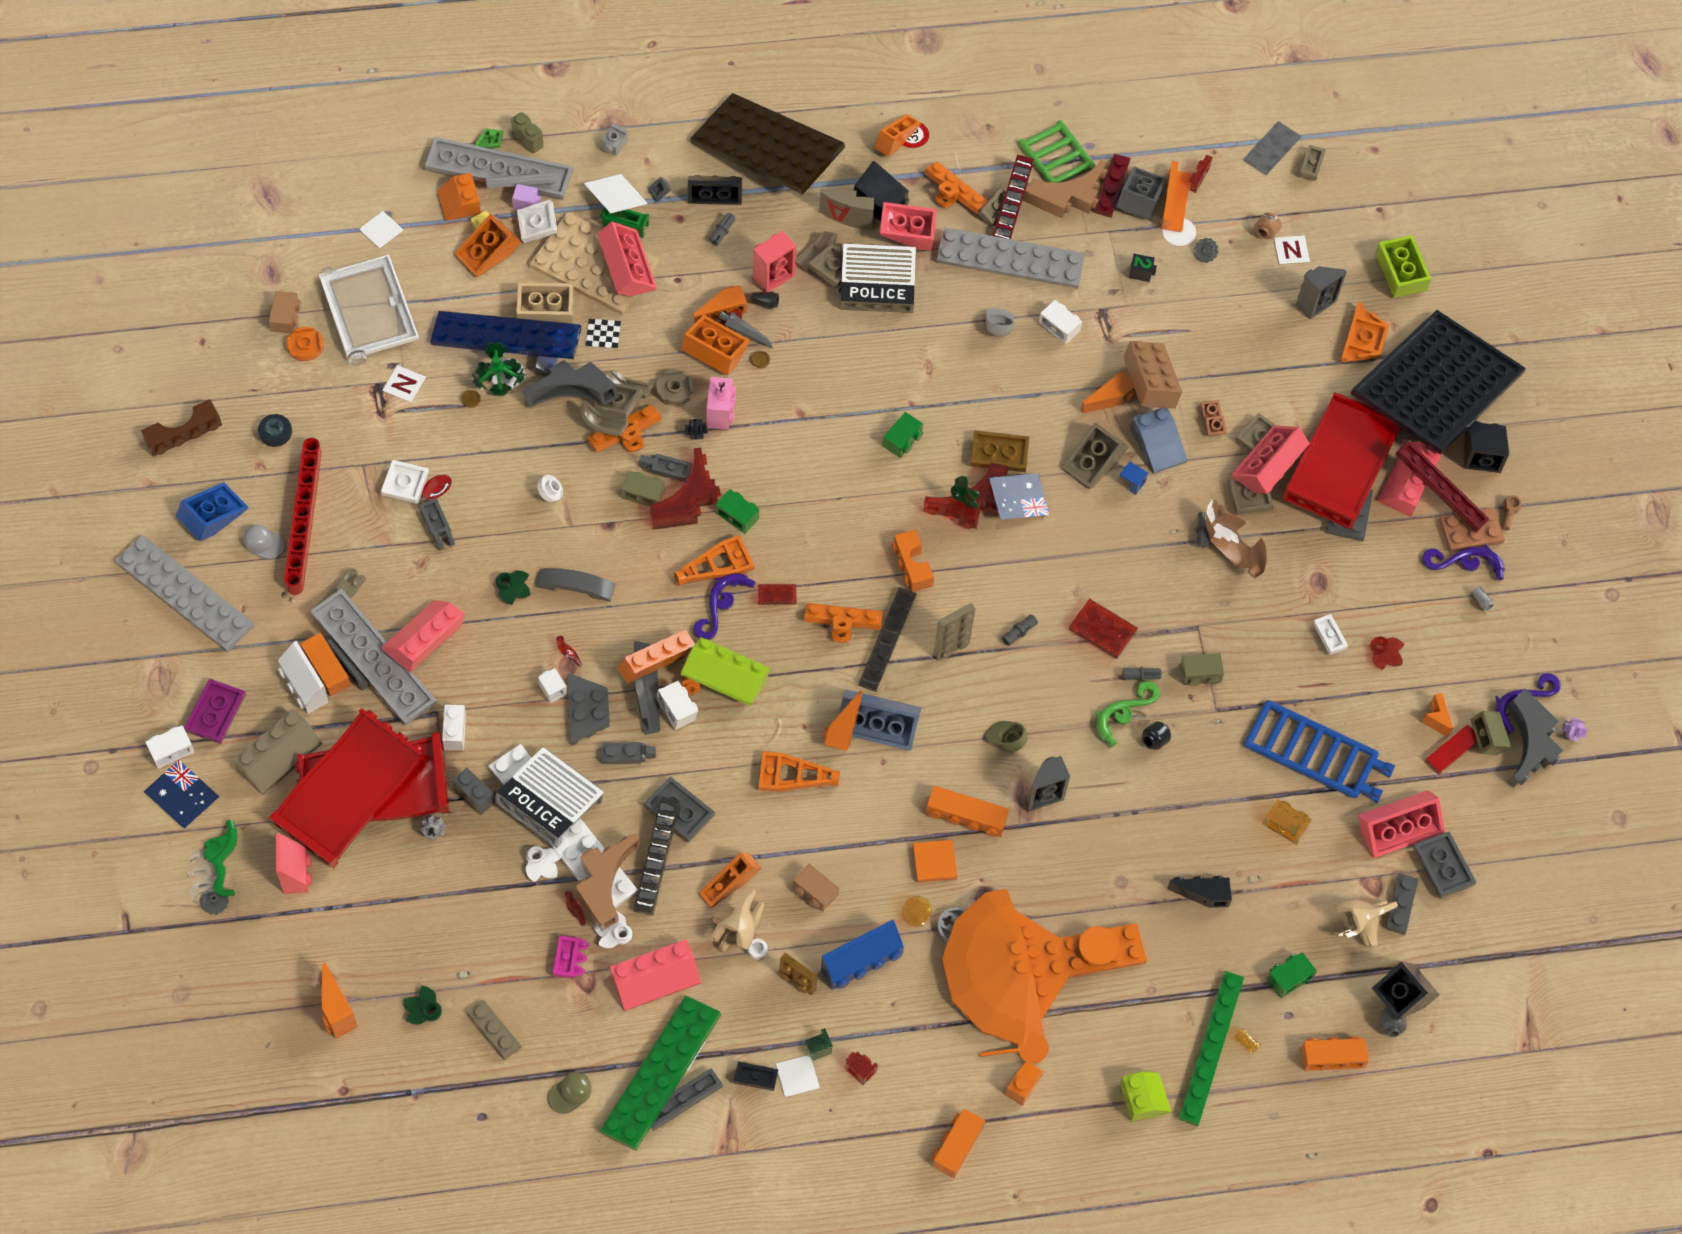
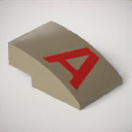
(847, 208)

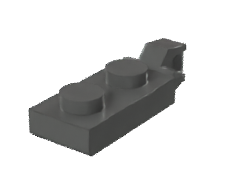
(666, 466)
(626, 753)

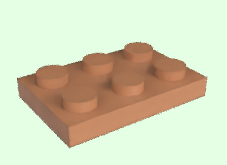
(1461, 536)

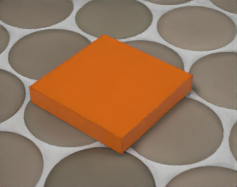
(935, 861)

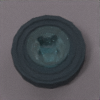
(275, 437)

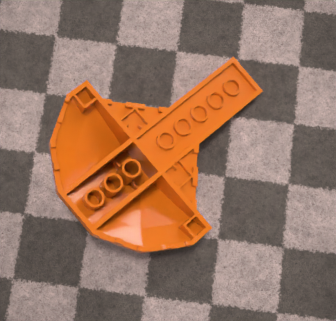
(1011, 969)

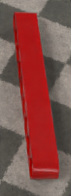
(303, 523)

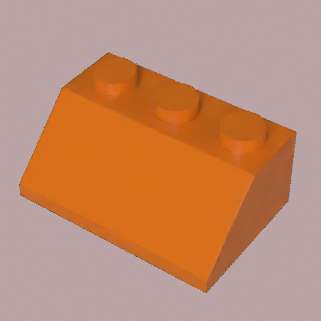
(714, 344)

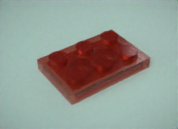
(1103, 628)

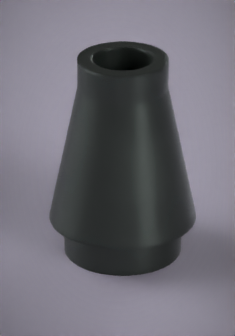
(766, 299)

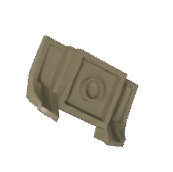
(824, 259)
(613, 416)

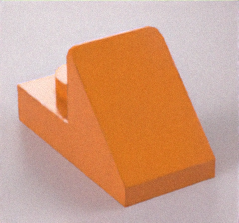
(1439, 718)

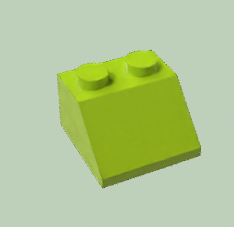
(1144, 1095)

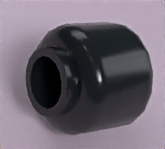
(1156, 735)

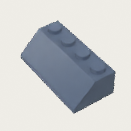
(884, 720)

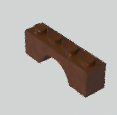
(163, 438)

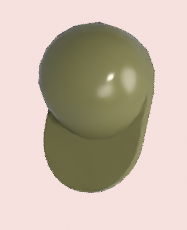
(1008, 734)
(570, 1093)

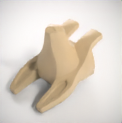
(1362, 919)
(737, 923)

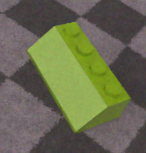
(725, 671)

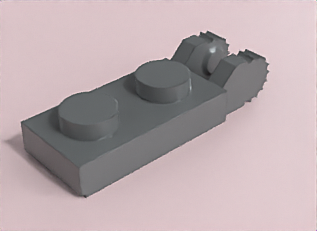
(436, 522)

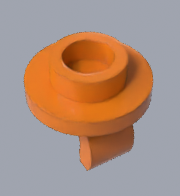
(691, 686)

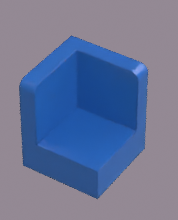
(1135, 476)

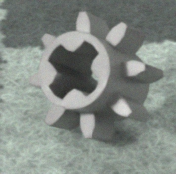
(433, 827)

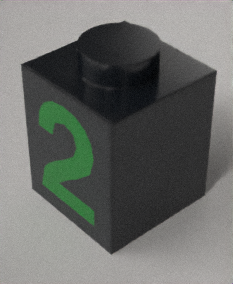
(1142, 268)

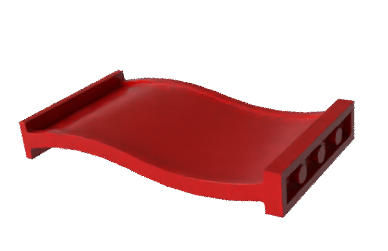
(1342, 461)
(347, 787)
(421, 793)

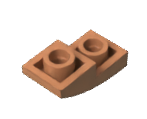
(1213, 418)

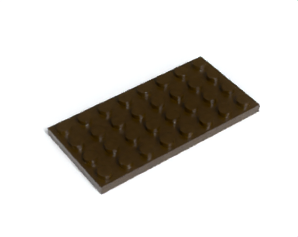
(767, 143)

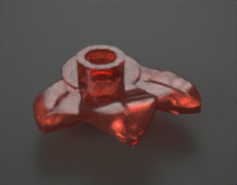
(1389, 652)

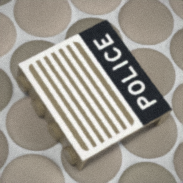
(878, 278)

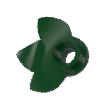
(963, 493)
(515, 588)
(421, 1005)

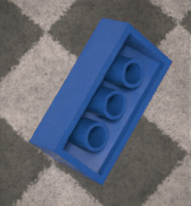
(862, 955)

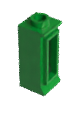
(627, 218)

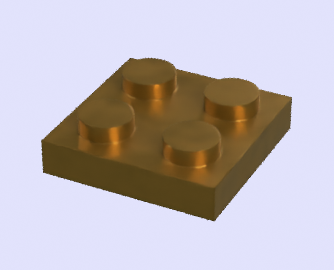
(797, 973)

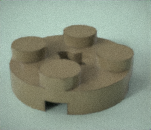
(671, 396)

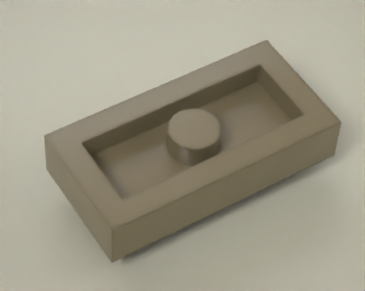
(1312, 162)
(991, 209)

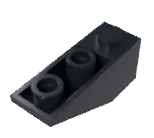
(1209, 892)

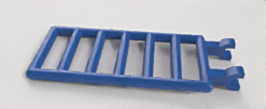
(1360, 786)

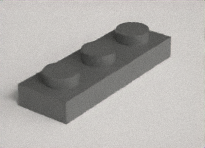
(1404, 896)

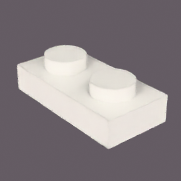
(1330, 634)

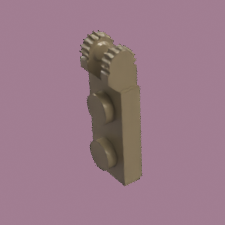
(344, 584)

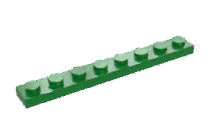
(1211, 1048)

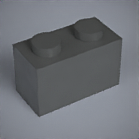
(473, 791)

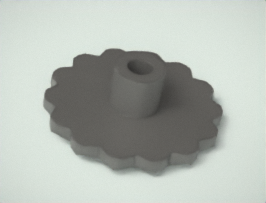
(1206, 250)
(214, 903)

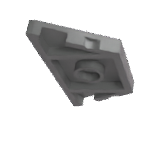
(587, 708)

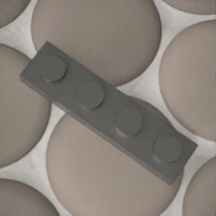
(688, 1096)

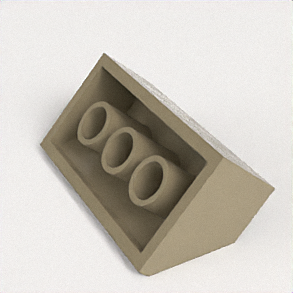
(277, 751)

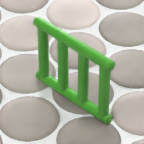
(1043, 169)

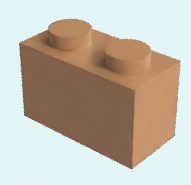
(284, 312)
(815, 888)

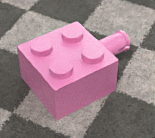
(720, 403)

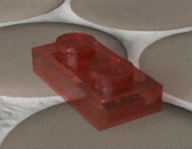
(1197, 178)
(777, 594)

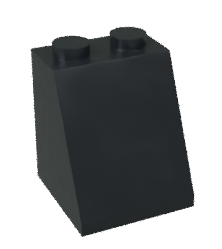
(882, 187)
(1486, 447)
(1405, 990)

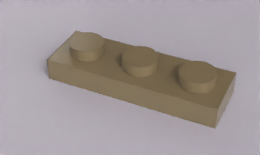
(494, 1029)

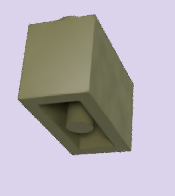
(642, 489)
(1202, 669)
(1490, 733)

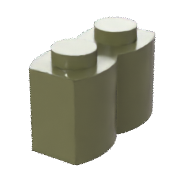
(527, 132)

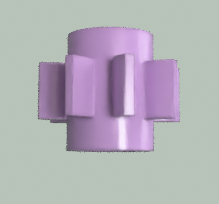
(1574, 729)

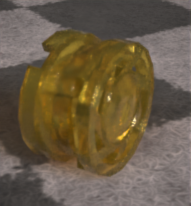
(917, 911)

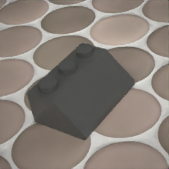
(1320, 290)
(1049, 784)

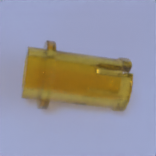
(1247, 1040)

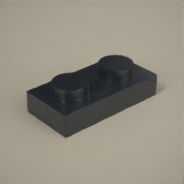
(756, 1076)

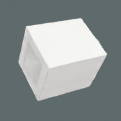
(552, 685)

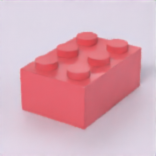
(774, 261)

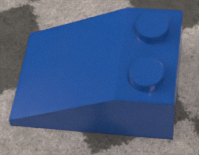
(210, 511)

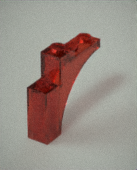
(685, 504)
(967, 516)

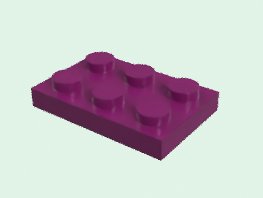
(215, 711)

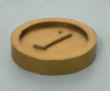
(760, 359)
(471, 398)

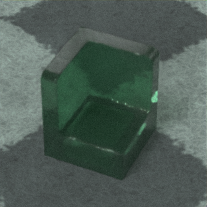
(819, 1045)

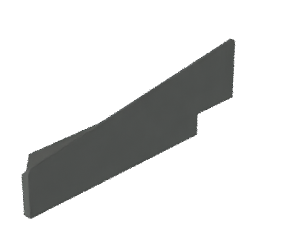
(646, 693)

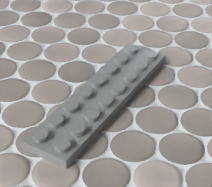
(461, 158)
(1010, 257)
(184, 593)
(363, 646)

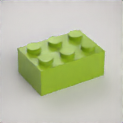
(1403, 266)

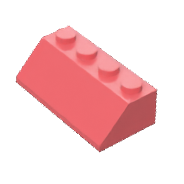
(626, 260)
(1271, 458)
(1404, 486)
(424, 634)
(1402, 823)
(655, 975)

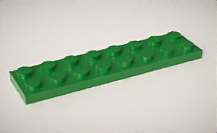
(660, 1073)

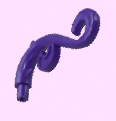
(1469, 565)
(725, 604)
(1502, 703)

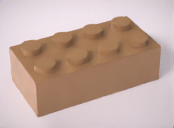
(1152, 374)

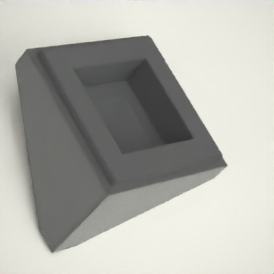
(659, 188)

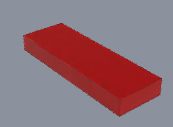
(1452, 749)

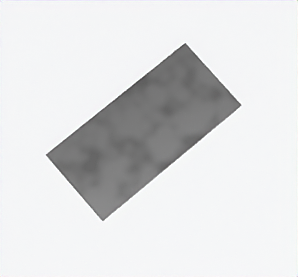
(1272, 148)

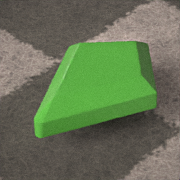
(490, 139)

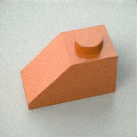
(1024, 1083)

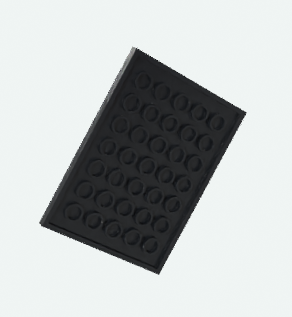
(1438, 381)

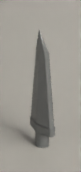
(740, 326)

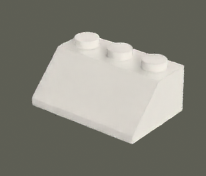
(302, 679)

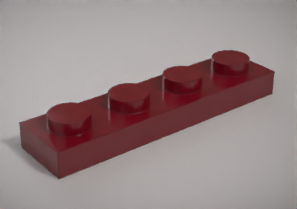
(1112, 185)

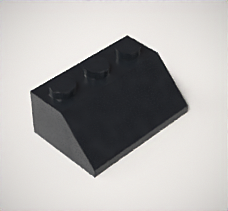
(715, 190)

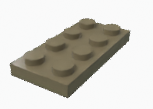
(954, 632)

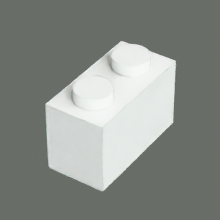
(1060, 322)
(677, 705)
(454, 727)
(169, 746)

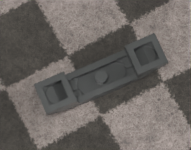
(575, 581)

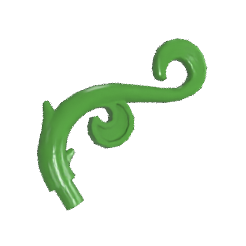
(1123, 706)

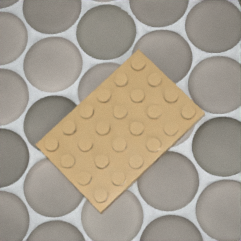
(578, 259)

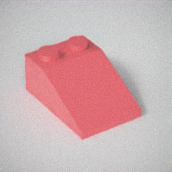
(909, 225)
(292, 865)

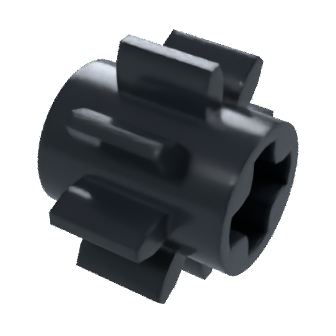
(696, 429)

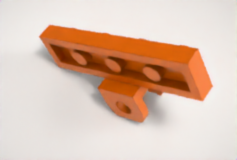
(953, 188)
(632, 434)
(842, 619)

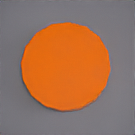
(305, 344)
(1098, 946)

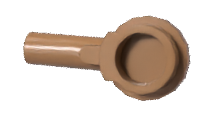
(1512, 505)

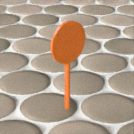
(1033, 1051)

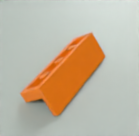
(1175, 199)

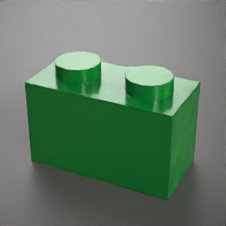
(903, 435)
(737, 511)
(1291, 974)

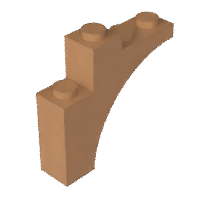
(1060, 196)
(602, 868)

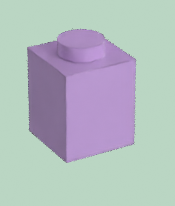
(525, 196)

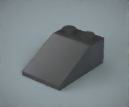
(1141, 193)

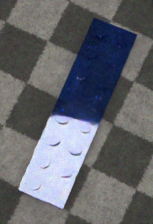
(516, 334)

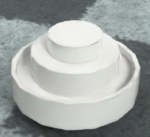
(550, 488)

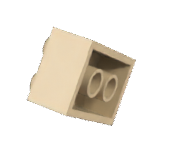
(546, 302)

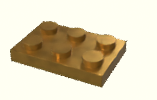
(999, 449)

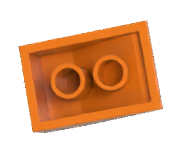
(487, 246)
(337, 1013)

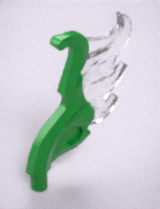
(209, 866)

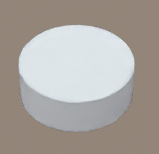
(758, 949)

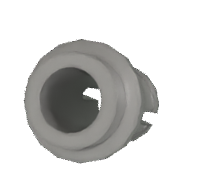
(1485, 602)

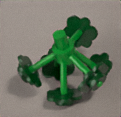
(487, 370)

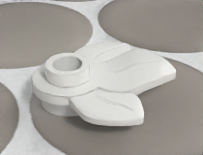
(544, 866)
(610, 936)

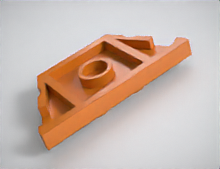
(1365, 336)

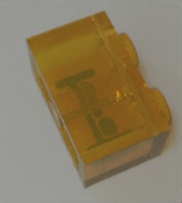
(1287, 821)

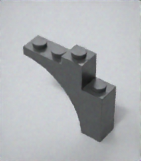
(565, 382)
(1535, 726)

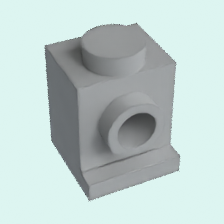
(614, 140)

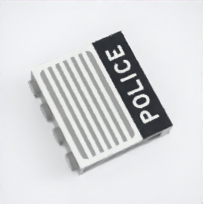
(548, 796)

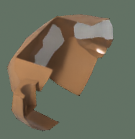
(1224, 535)

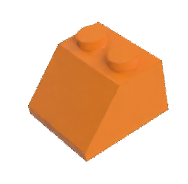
(459, 197)

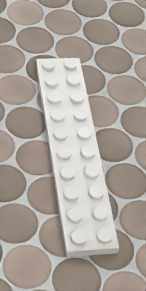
(575, 840)

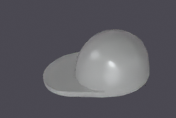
(999, 322)
(263, 542)

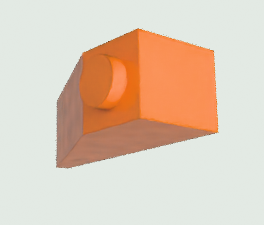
(896, 134)
(725, 301)
(1111, 394)
(842, 727)
(730, 879)

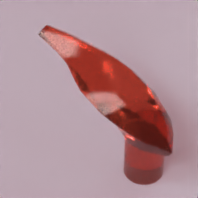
(567, 650)
(574, 907)

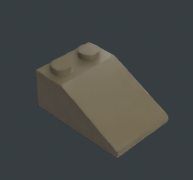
(1095, 456)

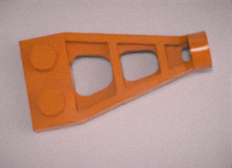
(736, 553)
(771, 769)

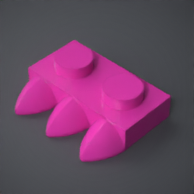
(568, 956)

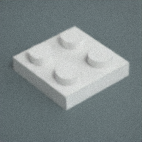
(537, 221)
(405, 481)

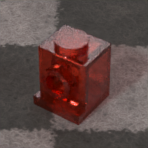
(860, 1067)

